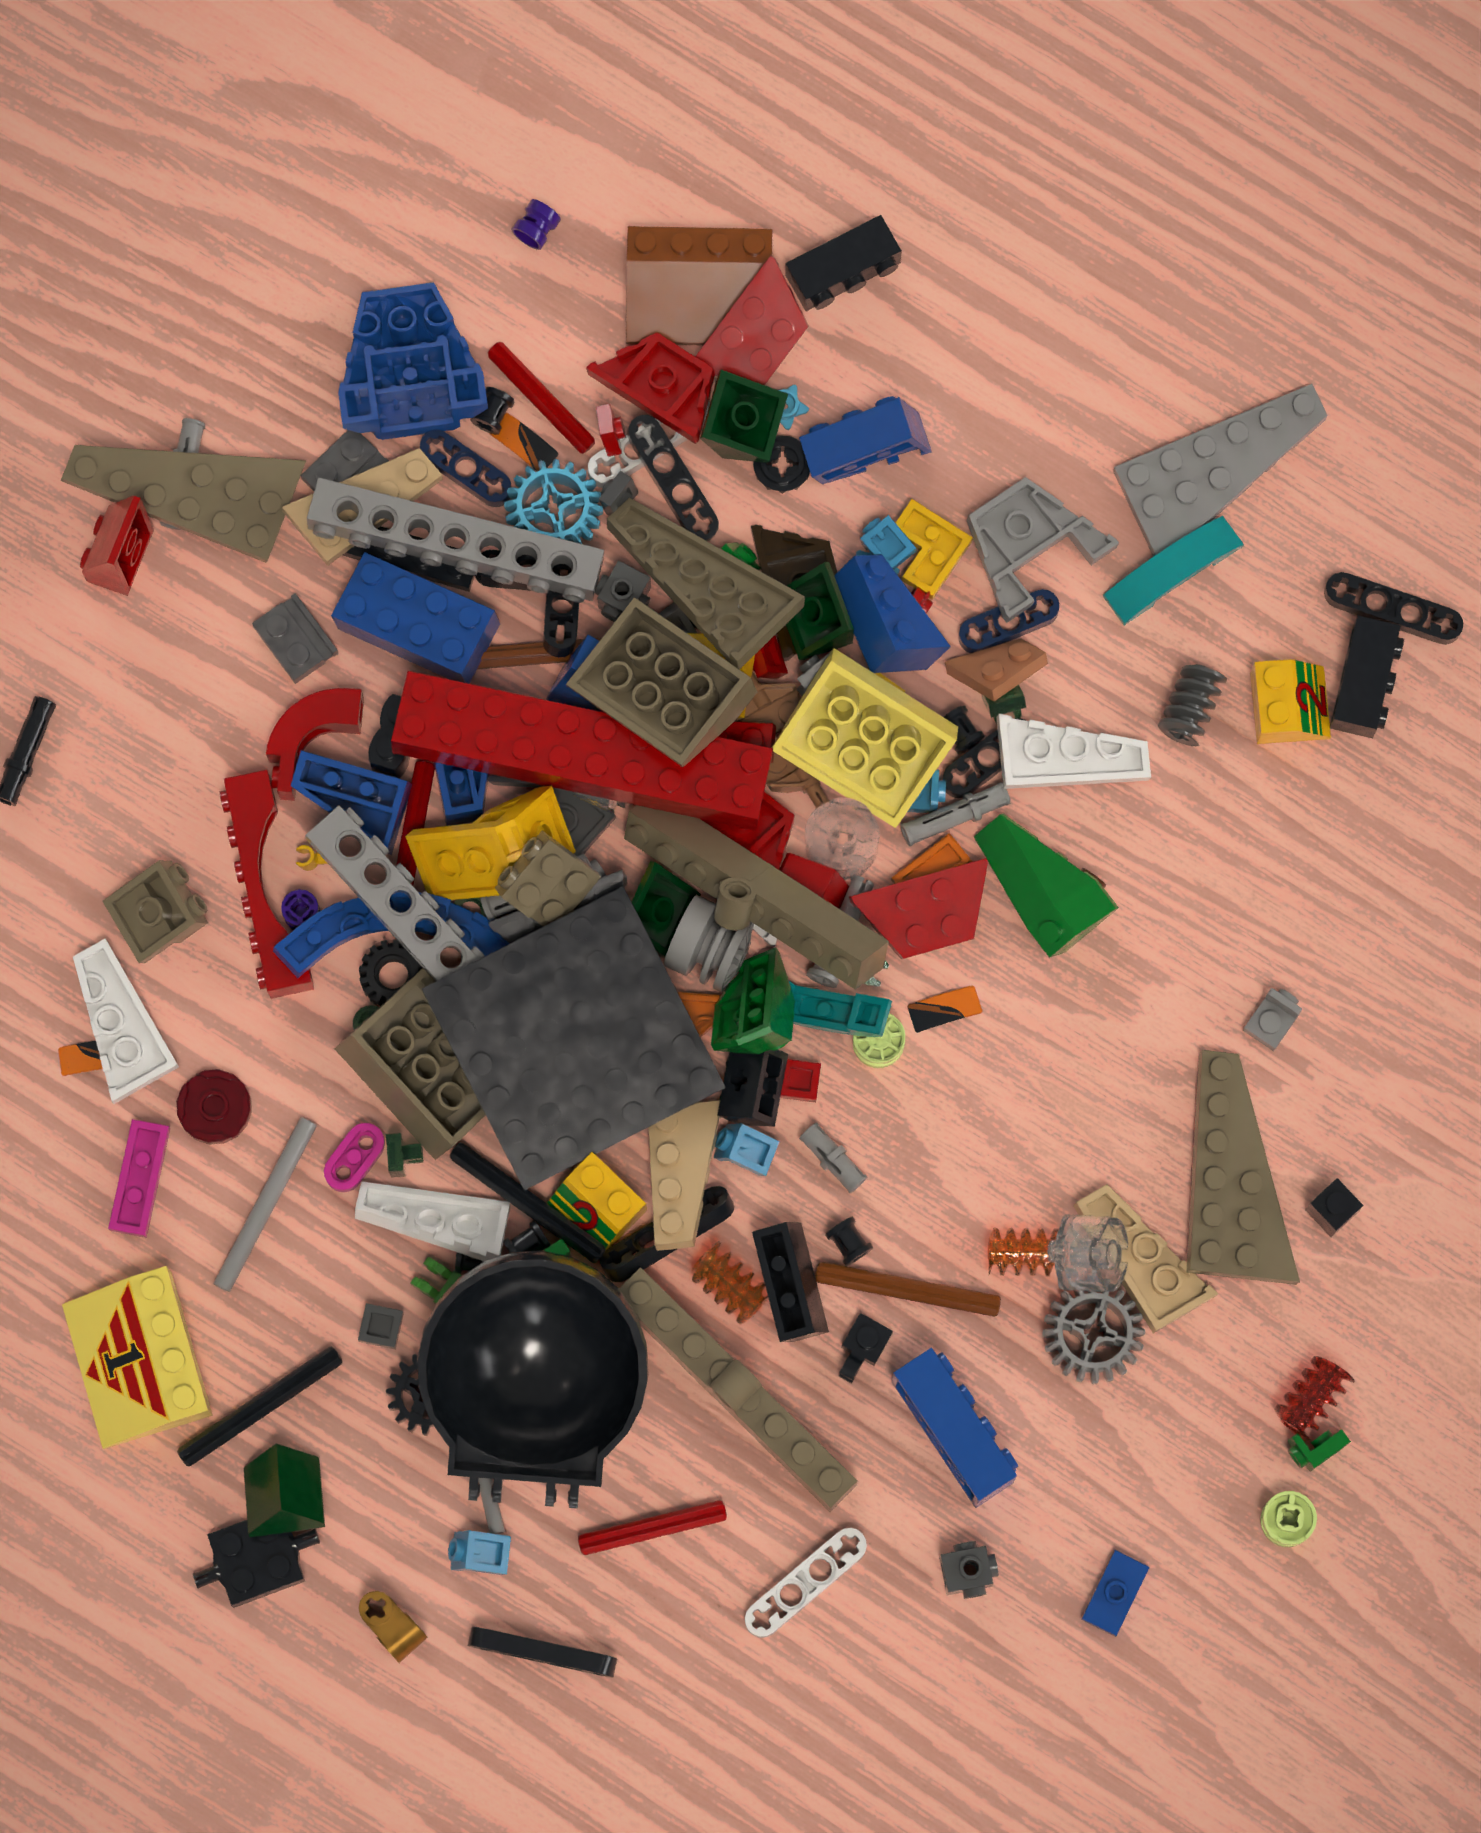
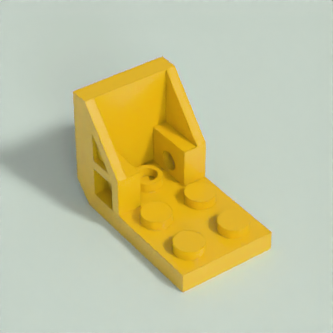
(470, 857)

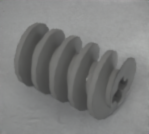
(1189, 702)

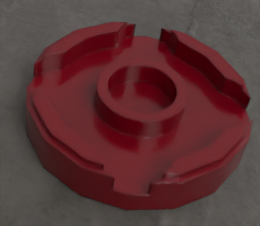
(214, 1107)

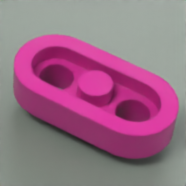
(354, 1158)

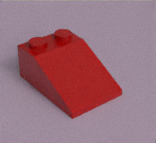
(118, 546)

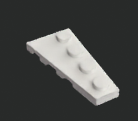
(1059, 756)
(124, 1032)
(443, 1219)

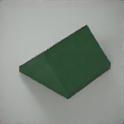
(743, 418)
(823, 619)
(661, 904)
(283, 1492)

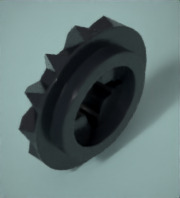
(794, 476)

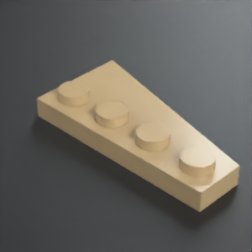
(402, 477)
(679, 1171)
(1154, 1273)

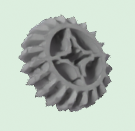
(1110, 1338)

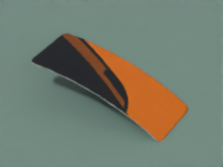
(525, 442)
(944, 1008)
(79, 1058)

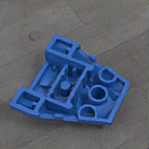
(408, 366)

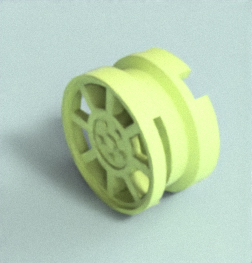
(884, 1050)
(1288, 1519)

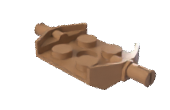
(775, 705)

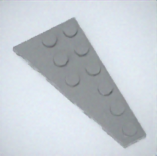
(1204, 472)

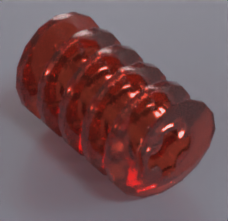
(1312, 1396)

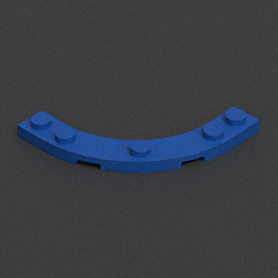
(354, 919)

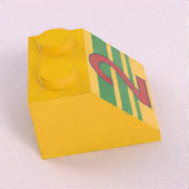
(1289, 701)
(598, 1201)

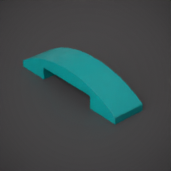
(1172, 568)
(840, 1012)

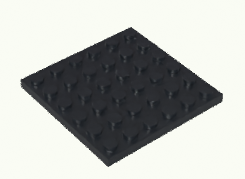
(573, 1038)

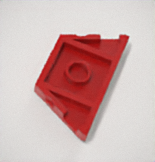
(757, 328)
(661, 382)
(771, 834)
(926, 910)

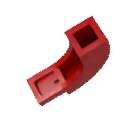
(312, 716)

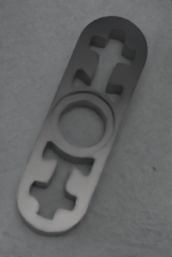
(961, 767)

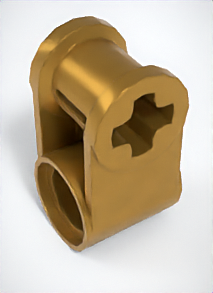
(394, 1630)

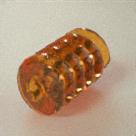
(1020, 1251)
(729, 1283)

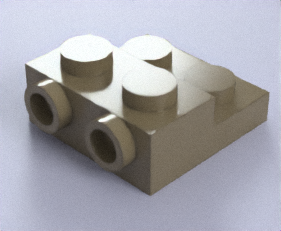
(546, 880)
(156, 910)

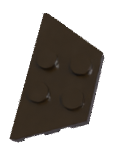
(786, 559)

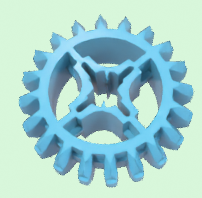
(566, 503)

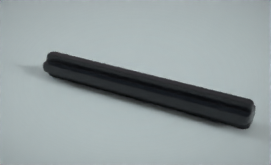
(527, 1202)
(259, 1406)

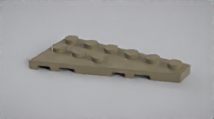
(209, 495)
(716, 591)
(1233, 1201)

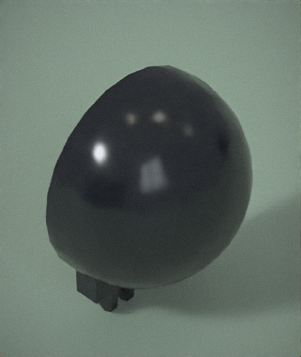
(532, 1372)

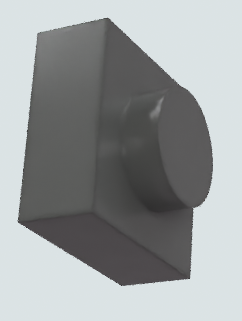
(617, 492)
(380, 1326)

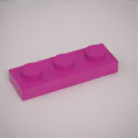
(139, 1178)

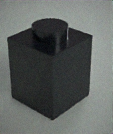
(1334, 1207)

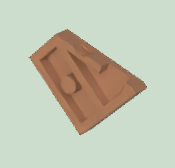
(997, 668)

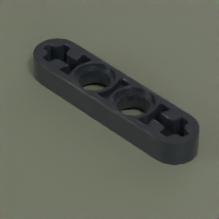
(677, 476)
(1394, 603)
(715, 1209)
(542, 1652)

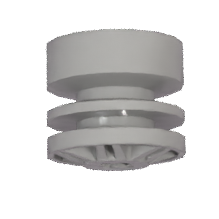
(706, 942)

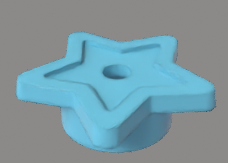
(794, 409)

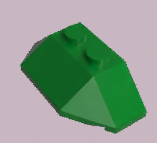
(755, 1008)

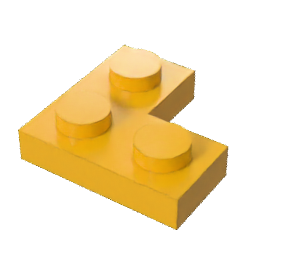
(939, 546)

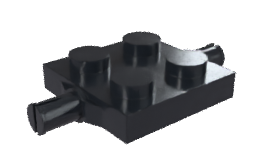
(254, 1565)

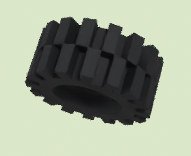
(373, 964)

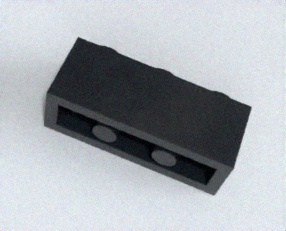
(843, 264)
(1367, 677)
(790, 1282)

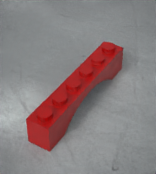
(252, 813)

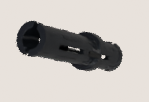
(19, 764)

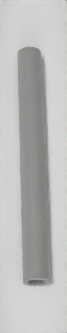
(265, 1204)

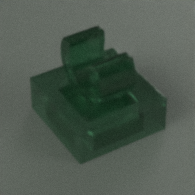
(1010, 702)
(401, 1154)

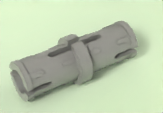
(833, 1157)

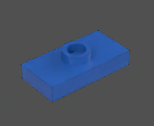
(1115, 1593)

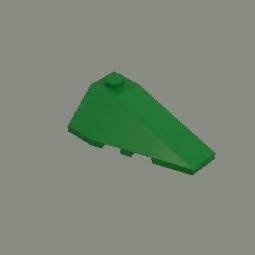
(1047, 891)

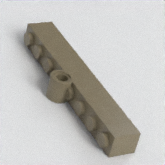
(758, 893)
(738, 1391)

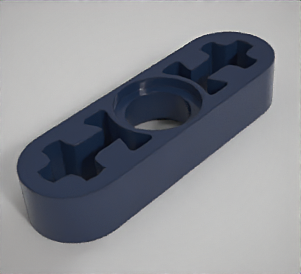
(493, 474)
(980, 623)

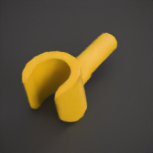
(314, 860)

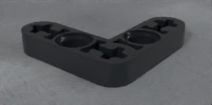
(552, 618)

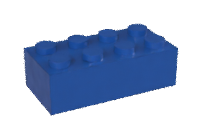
(415, 619)
(954, 1427)

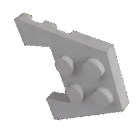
(1020, 528)

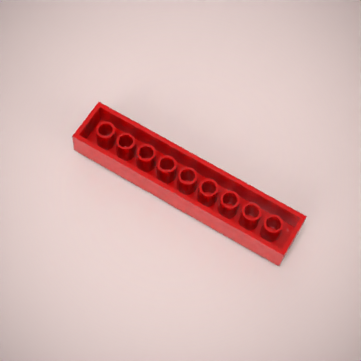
(575, 751)

